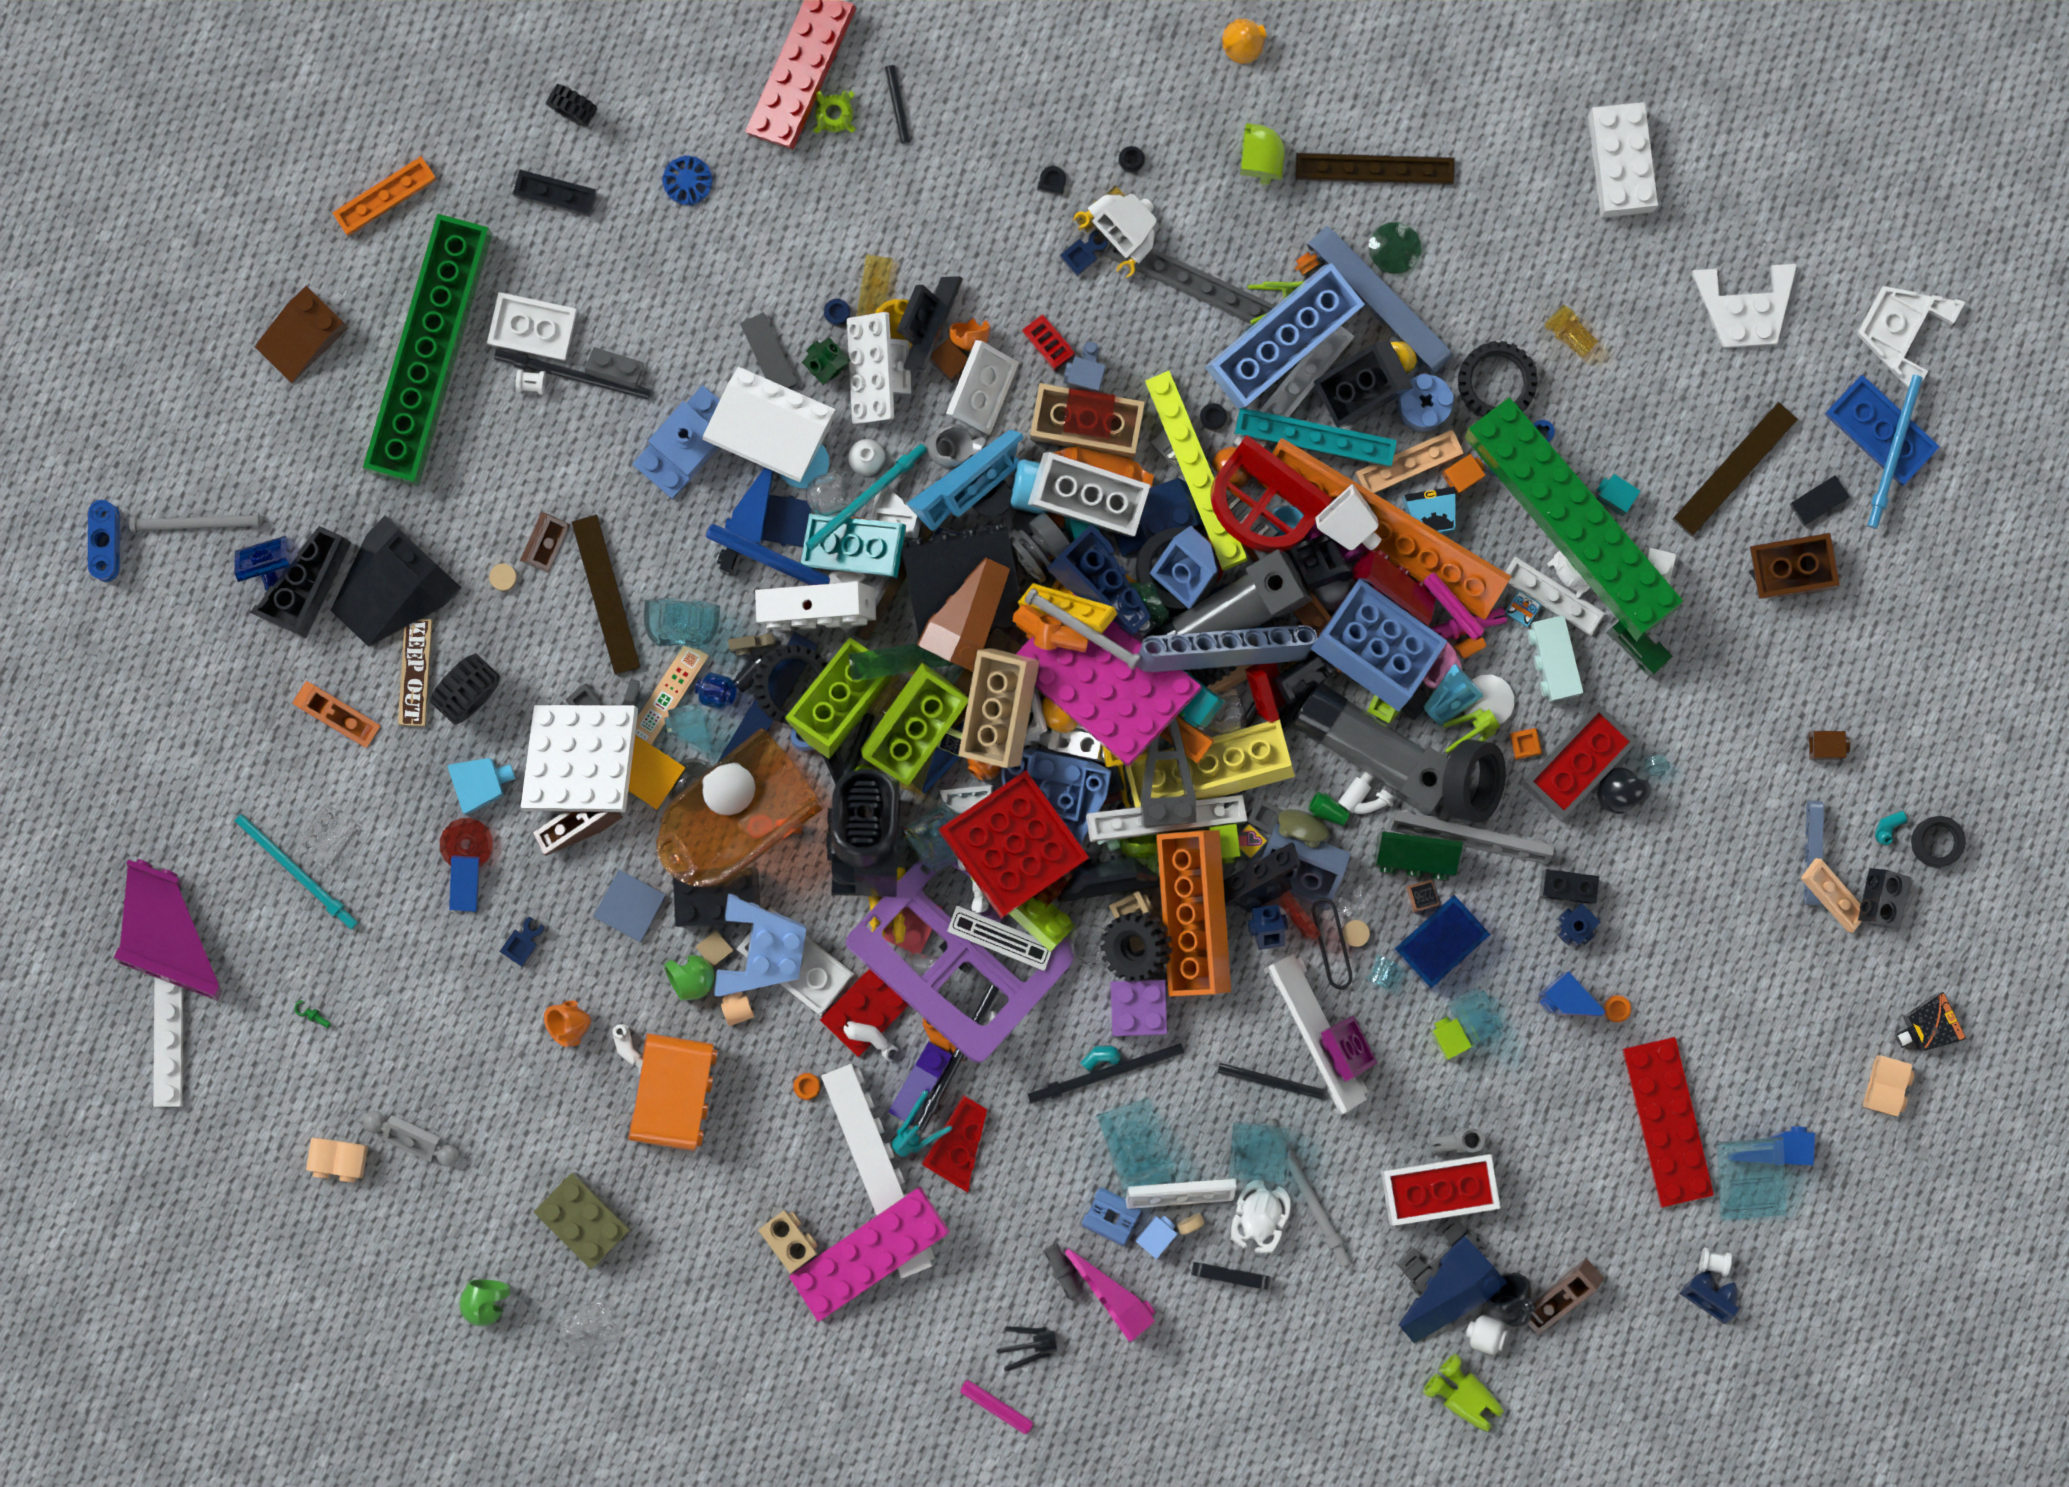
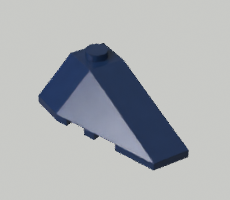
(1094, 574)
(1457, 1288)

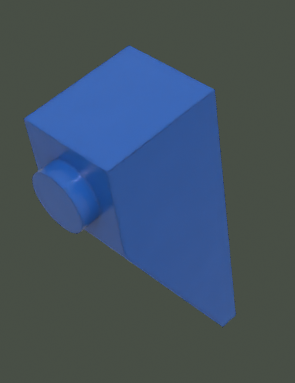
(750, 513)
(1798, 1146)

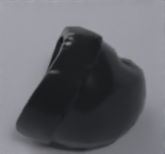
(1622, 791)
(1513, 1301)

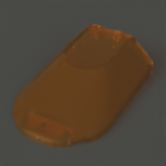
(714, 847)

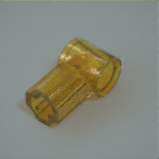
(1567, 328)

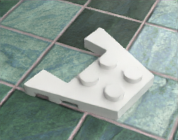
(1746, 318)
(1895, 322)

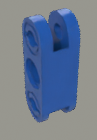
(97, 528)

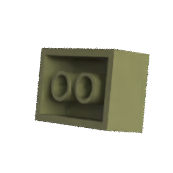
(582, 1220)

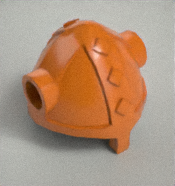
(566, 1023)

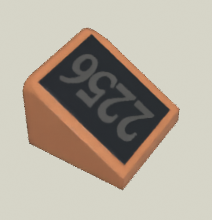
(1422, 896)

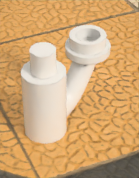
(1356, 793)

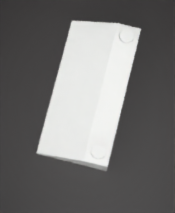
(1311, 1021)

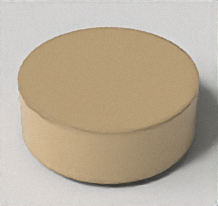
(503, 577)
(1356, 933)
(1190, 1224)

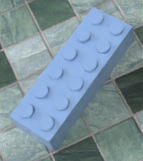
(1284, 335)

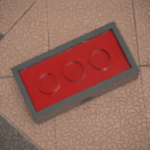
(1579, 762)

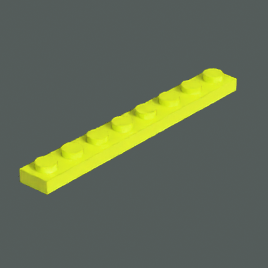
(1193, 465)

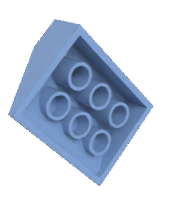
(1379, 645)

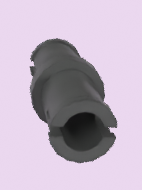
(1062, 1271)

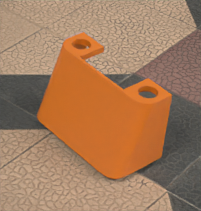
(672, 1092)

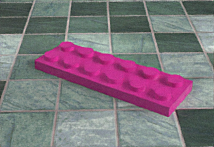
(869, 1254)

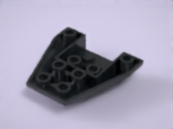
(390, 585)

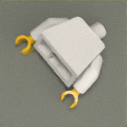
(1125, 223)

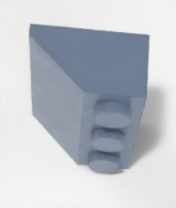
(1319, 868)

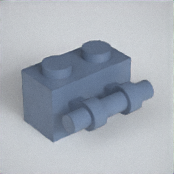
(1085, 372)

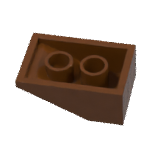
(300, 334)
(1795, 566)

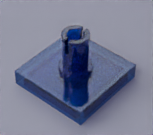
(262, 561)

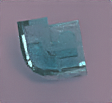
(681, 622)

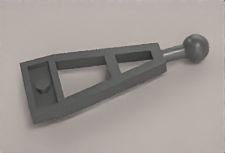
(1168, 809)

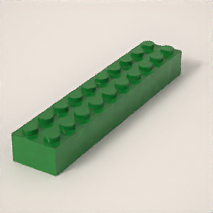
(427, 350)
(1573, 519)

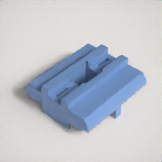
(1095, 1221)

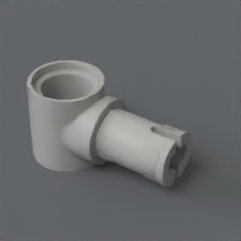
(1456, 1142)

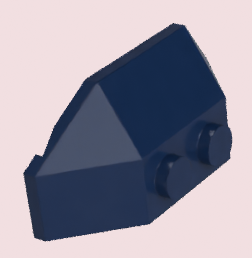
(1165, 508)

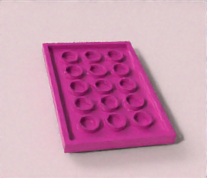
(1109, 699)

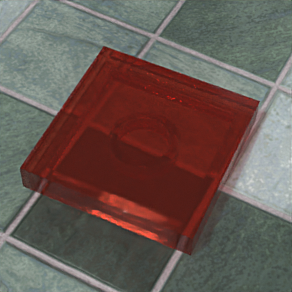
(1298, 917)

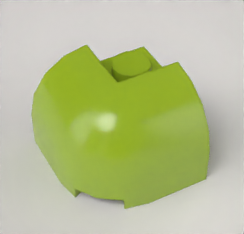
(1262, 153)

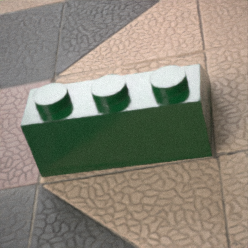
(1417, 855)

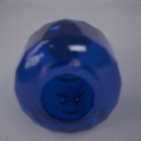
(716, 691)

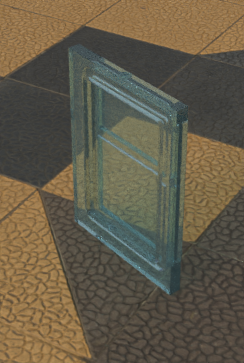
(1751, 1178)

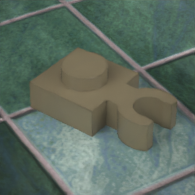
(744, 645)

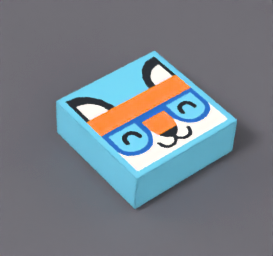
(1522, 608)

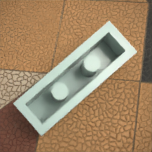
(1555, 659)

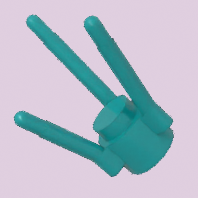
(908, 1138)

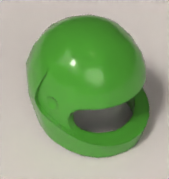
(692, 979)
(479, 1299)

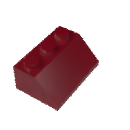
(1395, 584)

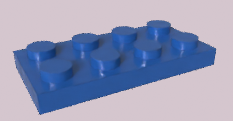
(1872, 422)

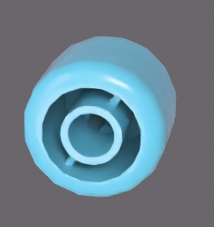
(1022, 486)

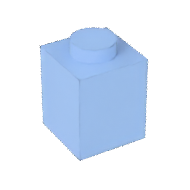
(1157, 1236)

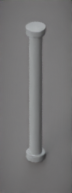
(196, 522)
(1035, 599)

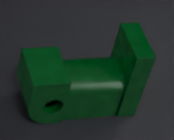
(1644, 652)

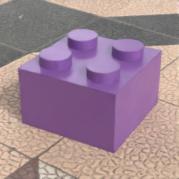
(1138, 1008)

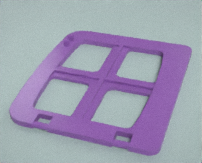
(922, 991)

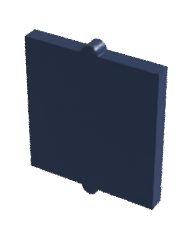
(786, 520)

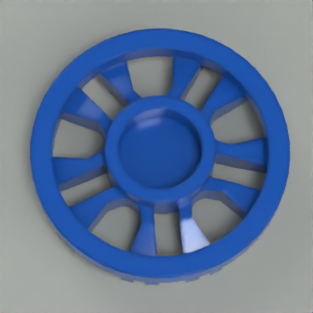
(687, 180)

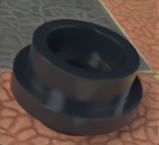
(1134, 151)

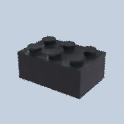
(1363, 384)
(707, 905)

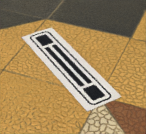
(999, 938)

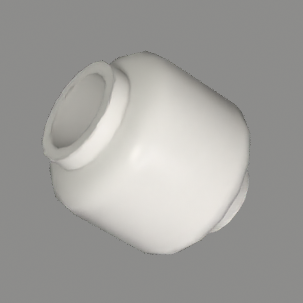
(1487, 1335)

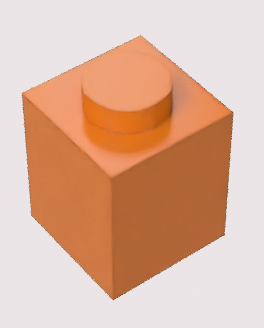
(1464, 473)

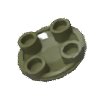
(1302, 826)

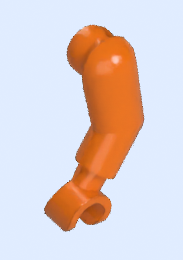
(937, 1038)

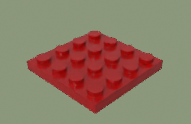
(1013, 844)

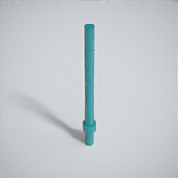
(902, 465)
(334, 907)

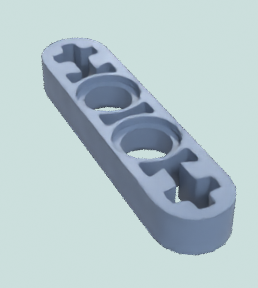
(1814, 848)

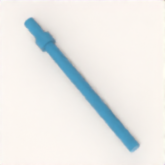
(1880, 500)

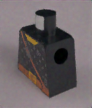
(1931, 1025)

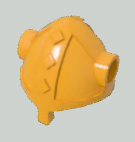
(1243, 40)

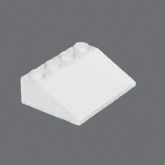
(769, 424)

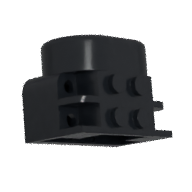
(859, 848)

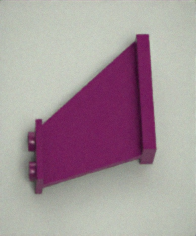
(160, 932)

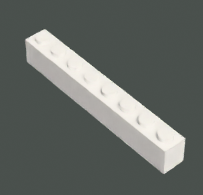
(869, 1149)

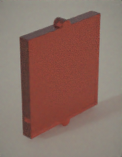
(1089, 413)

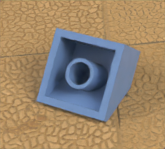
(1186, 566)

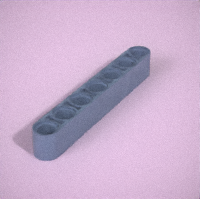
(1381, 300)
(1226, 648)

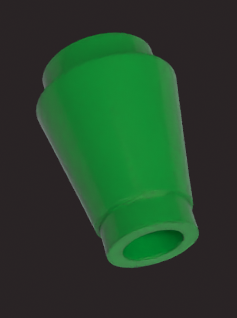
(1328, 809)

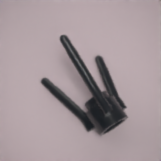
(1043, 1343)

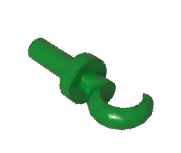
(312, 1015)

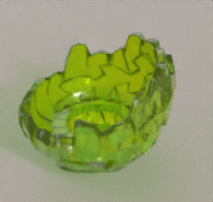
(1132, 849)

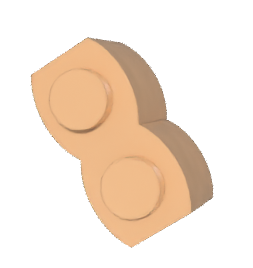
(1888, 1086)
(336, 1158)

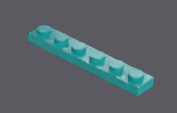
(1316, 437)

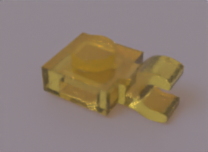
(883, 702)

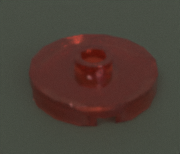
(470, 829)

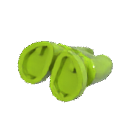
(1468, 1399)

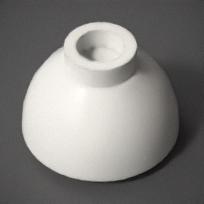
(866, 457)

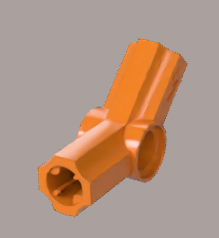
(1047, 630)

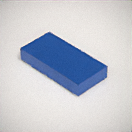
(464, 883)

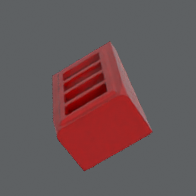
(1063, 358)

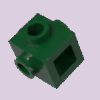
(825, 360)

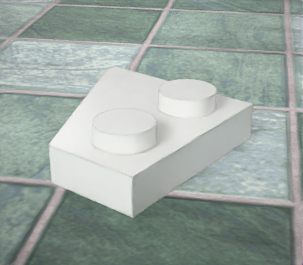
(893, 508)

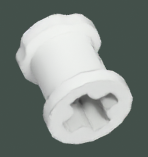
(539, 378)
(1715, 1262)

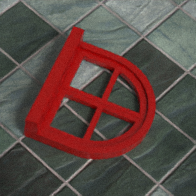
(1279, 480)

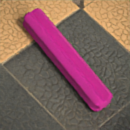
(1453, 606)
(996, 1407)

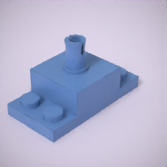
(677, 446)

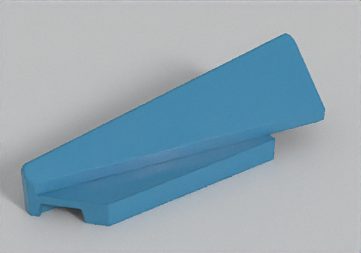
(968, 481)

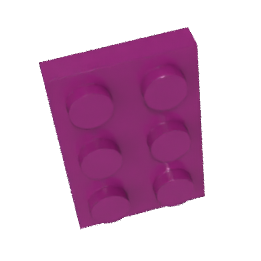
(1348, 1048)

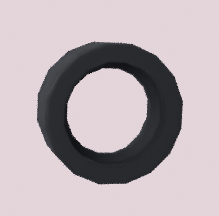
(1958, 836)

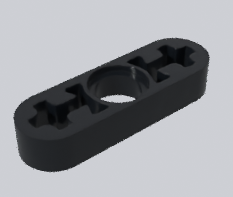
(1231, 1276)

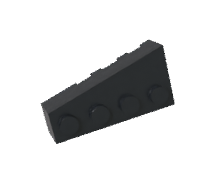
(304, 585)

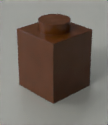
(949, 360)
(1828, 745)

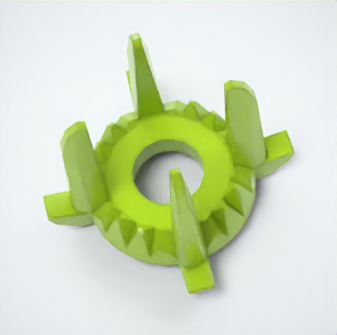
(843, 121)

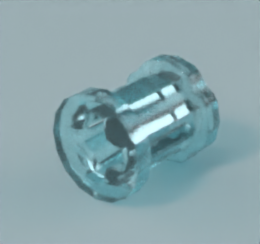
(1381, 971)

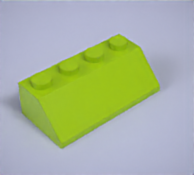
(835, 702)
(914, 724)

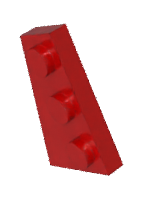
(955, 1152)

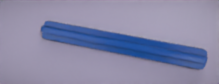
(766, 556)

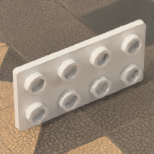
(875, 368)

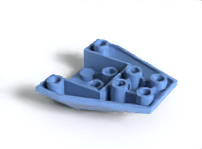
(1069, 784)

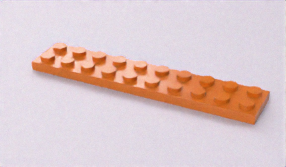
(1408, 540)

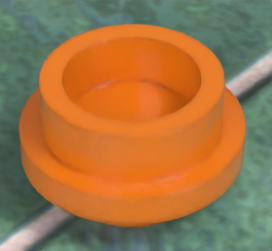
(1306, 263)

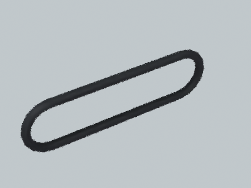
(1341, 939)

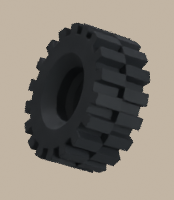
(1120, 953)

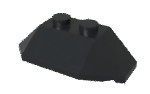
(1108, 878)

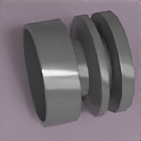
(1041, 548)

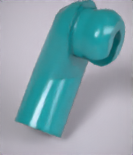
(1886, 826)
(1101, 1053)

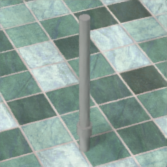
(1333, 1240)

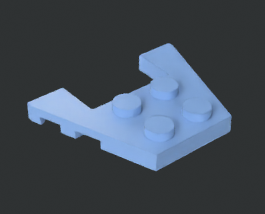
(772, 953)

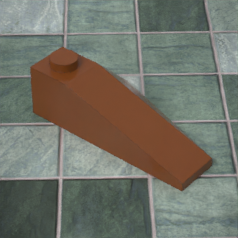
(967, 616)

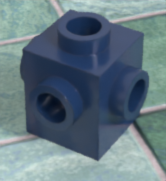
(1586, 921)
(1268, 927)

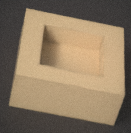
(714, 948)

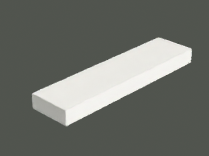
(1554, 596)
(1180, 1193)

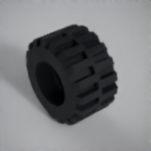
(465, 689)

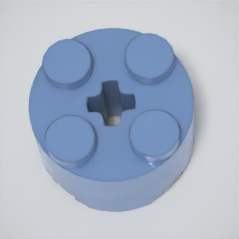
(1431, 416)

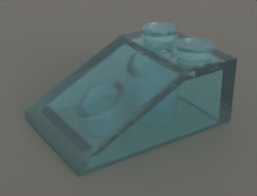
(1136, 1146)

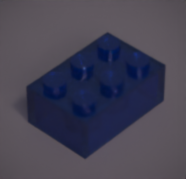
(1441, 942)

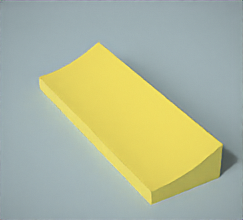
(1230, 766)

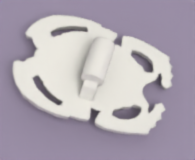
(1260, 1216)

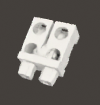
(1073, 743)

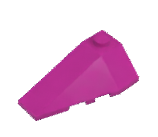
(1123, 1306)

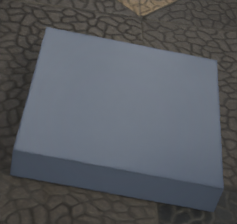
(629, 905)

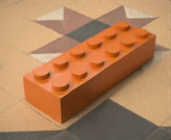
(1194, 912)

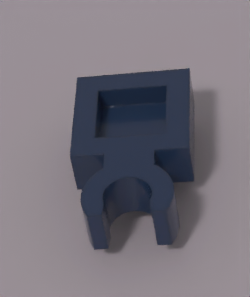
(1080, 254)
(520, 945)

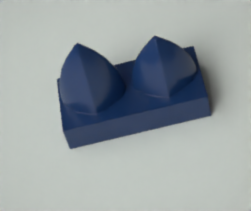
(1718, 1304)

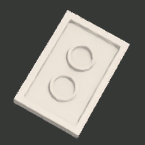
(532, 326)
(982, 387)

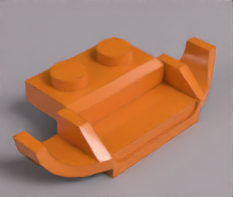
(1113, 463)

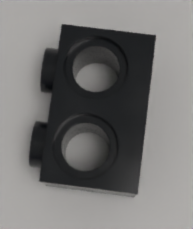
(1569, 886)
(1884, 898)

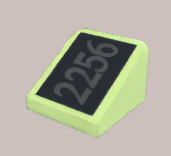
(951, 741)

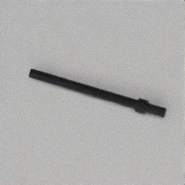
(523, 361)
(1056, 1089)
(932, 1104)

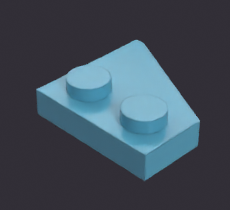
(1452, 696)

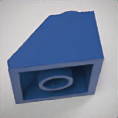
(1569, 997)

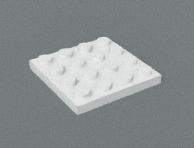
(579, 758)

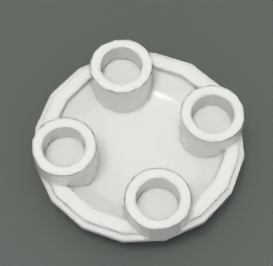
(1497, 697)
(728, 789)

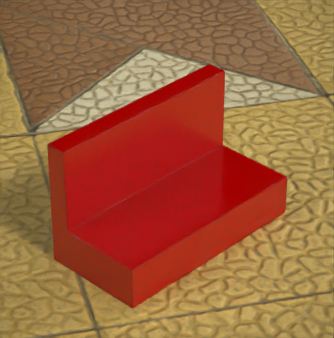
(1264, 691)

